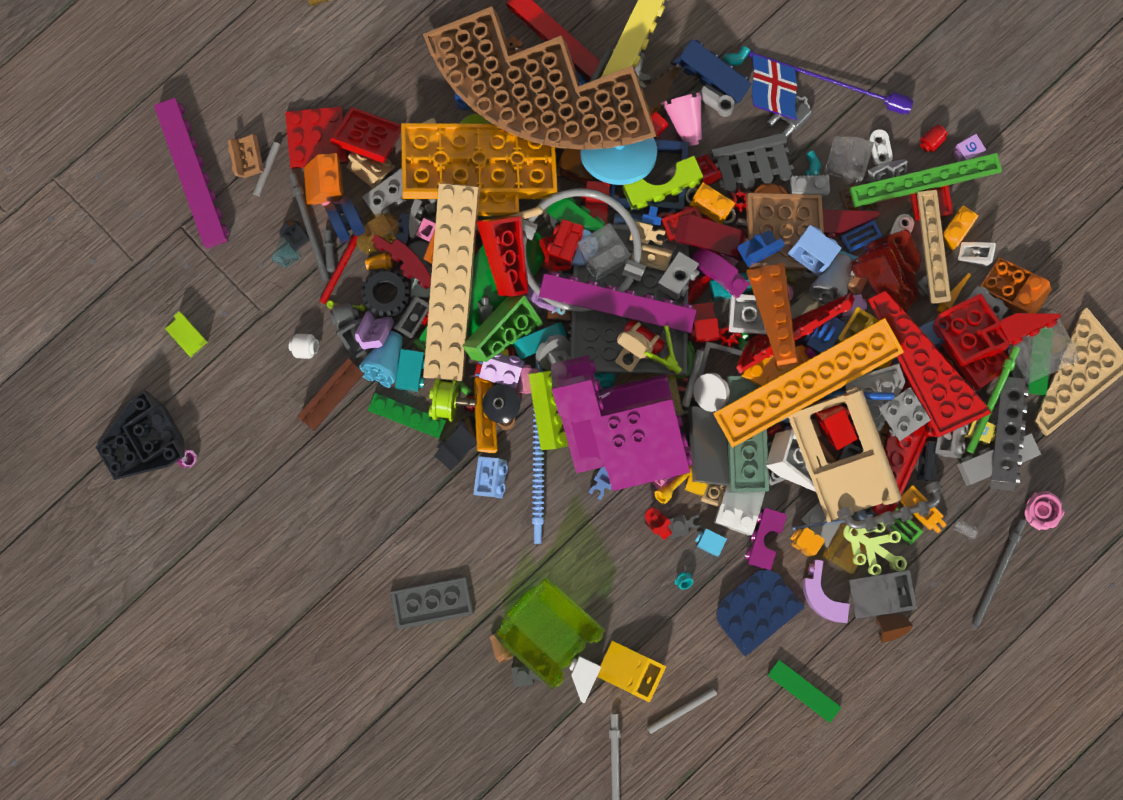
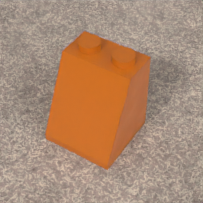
(323, 179)

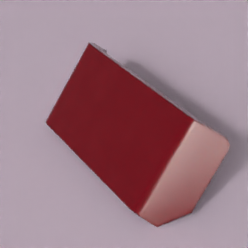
(710, 236)

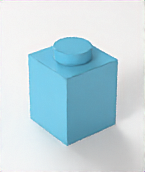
(710, 542)

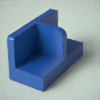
(760, 247)

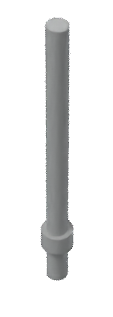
(615, 734)

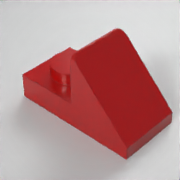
(709, 170)
(547, 263)

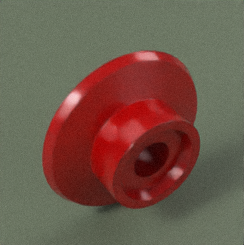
(697, 288)

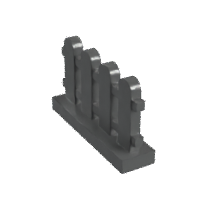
(758, 151)

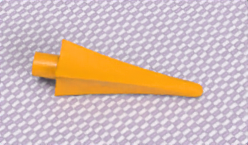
(954, 294)

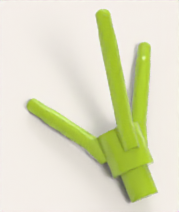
(669, 361)

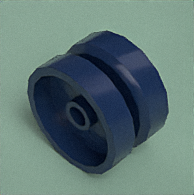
(347, 218)

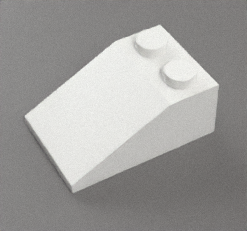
(787, 460)
(739, 510)

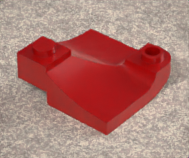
(971, 330)

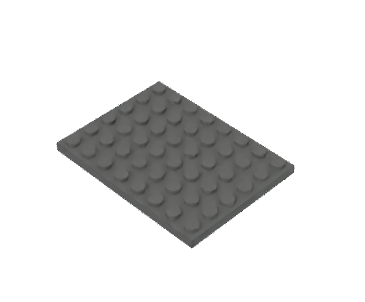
(597, 332)

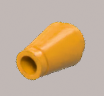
(380, 261)

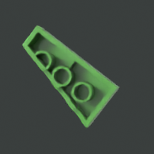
(503, 327)

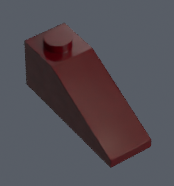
(842, 221)

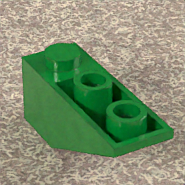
(569, 211)

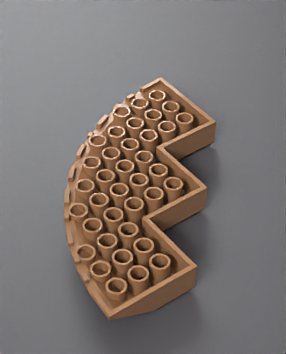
(531, 94)

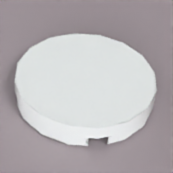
(711, 392)

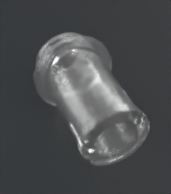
(966, 529)

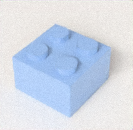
(814, 250)

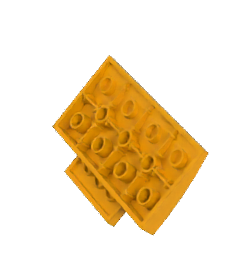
(477, 156)

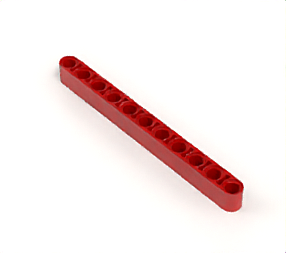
(549, 29)

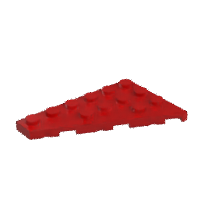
(759, 345)

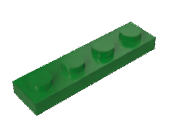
(406, 415)

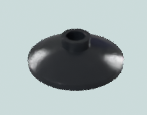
(510, 403)

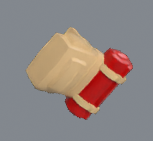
(637, 340)

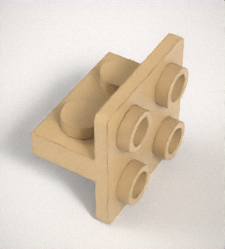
(369, 170)

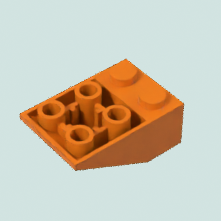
(1017, 287)

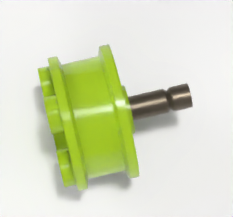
(446, 400)

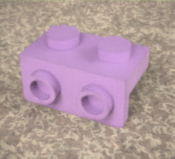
(373, 331)
(502, 370)

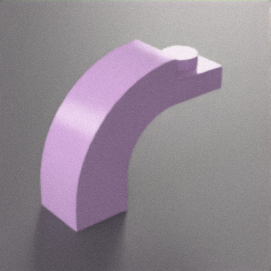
(818, 600)

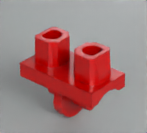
(657, 522)

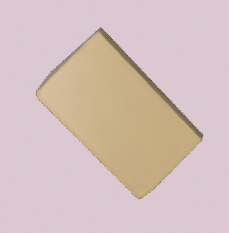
(655, 257)

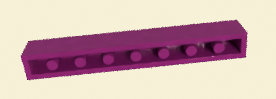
(191, 174)
(617, 303)

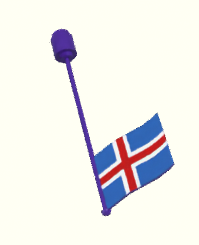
(776, 88)

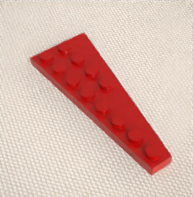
(936, 382)
(902, 455)

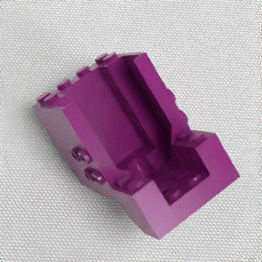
(621, 427)

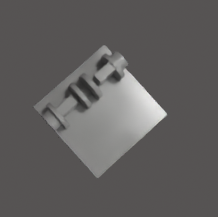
(904, 414)

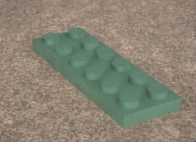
(749, 458)

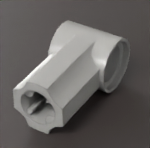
(715, 98)

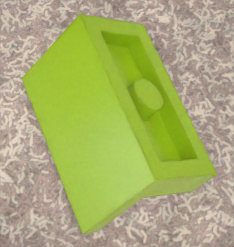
(186, 334)

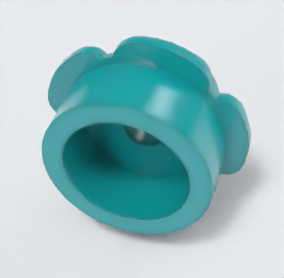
(684, 580)

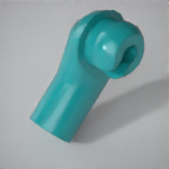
(736, 58)
(815, 164)

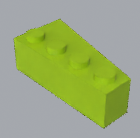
(548, 421)

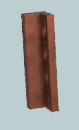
(330, 394)

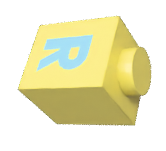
(987, 435)

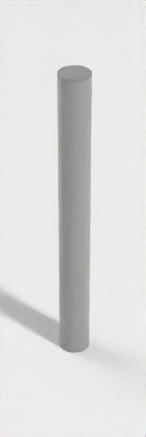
(682, 710)

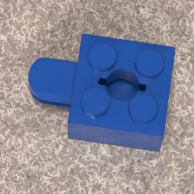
(824, 335)

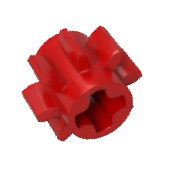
(736, 197)
(724, 335)

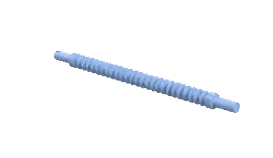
(537, 520)

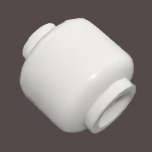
(304, 346)

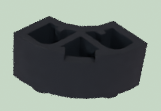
(457, 446)

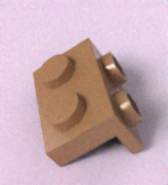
(245, 156)

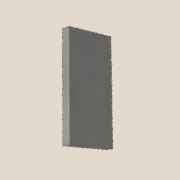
(708, 448)
(431, 603)

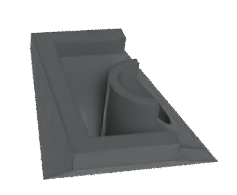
(347, 336)

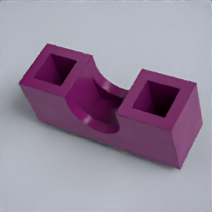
(759, 554)

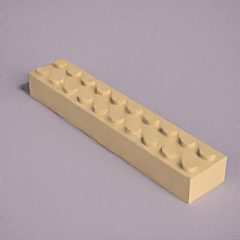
(451, 281)

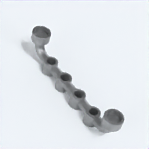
(887, 518)

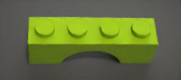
(686, 174)

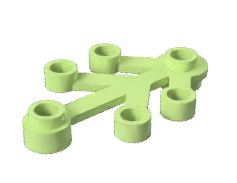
(872, 546)

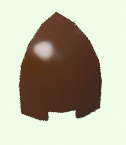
(893, 626)

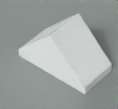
(977, 253)

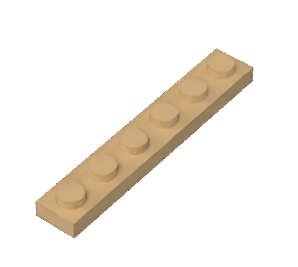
(933, 246)

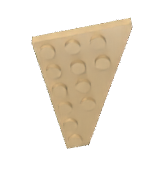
(1082, 381)

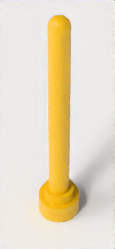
(665, 493)

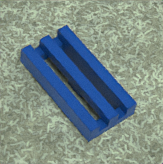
(847, 243)

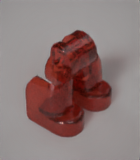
(891, 267)

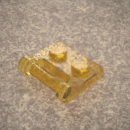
(845, 560)

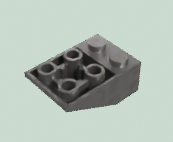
(882, 594)

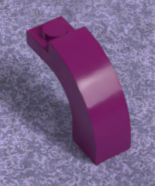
(720, 271)

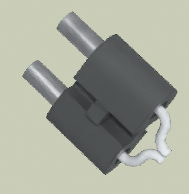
(802, 112)

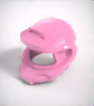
(1044, 510)

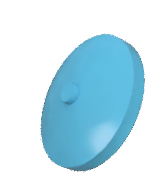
(622, 163)

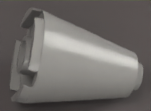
(832, 281)

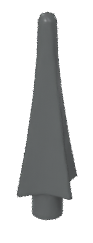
(484, 308)

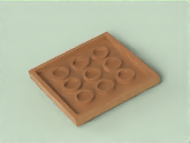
(786, 218)

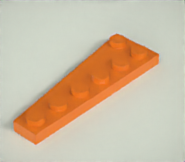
(773, 301)

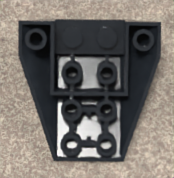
(141, 439)

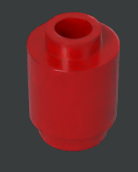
(933, 138)

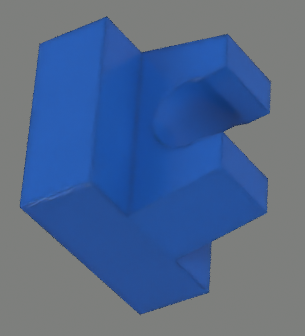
(651, 217)

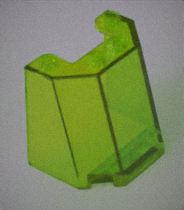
(547, 631)

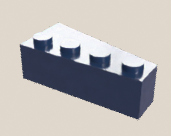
(711, 70)

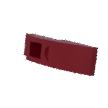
(412, 264)

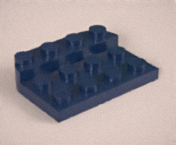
(757, 610)

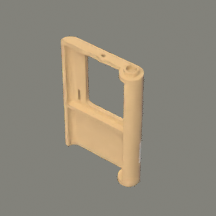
(853, 481)

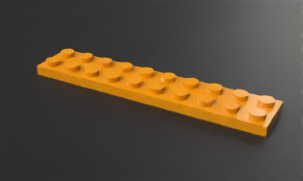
(808, 382)

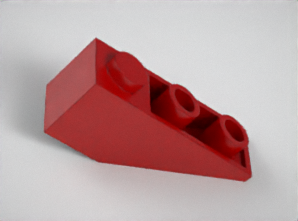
(1024, 324)

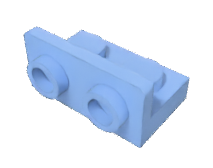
(490, 477)

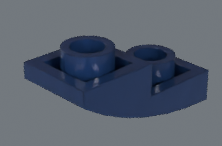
(404, 226)

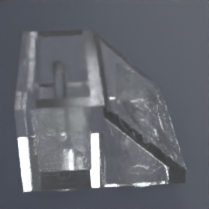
(849, 158)
(603, 251)

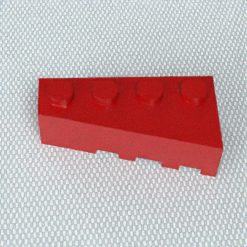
(505, 253)

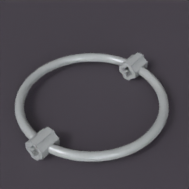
(632, 270)

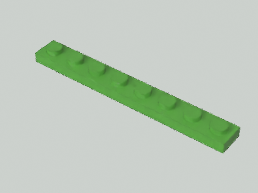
(925, 180)

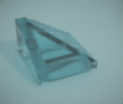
(285, 256)

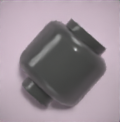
(343, 314)

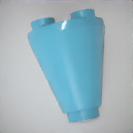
(383, 362)

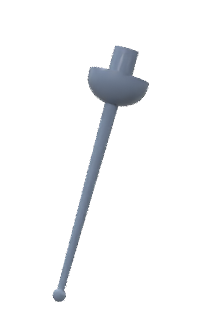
(858, 516)

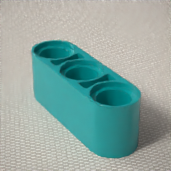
(529, 344)

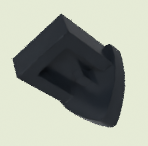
(293, 234)

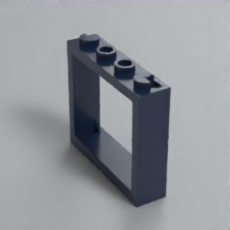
(665, 147)

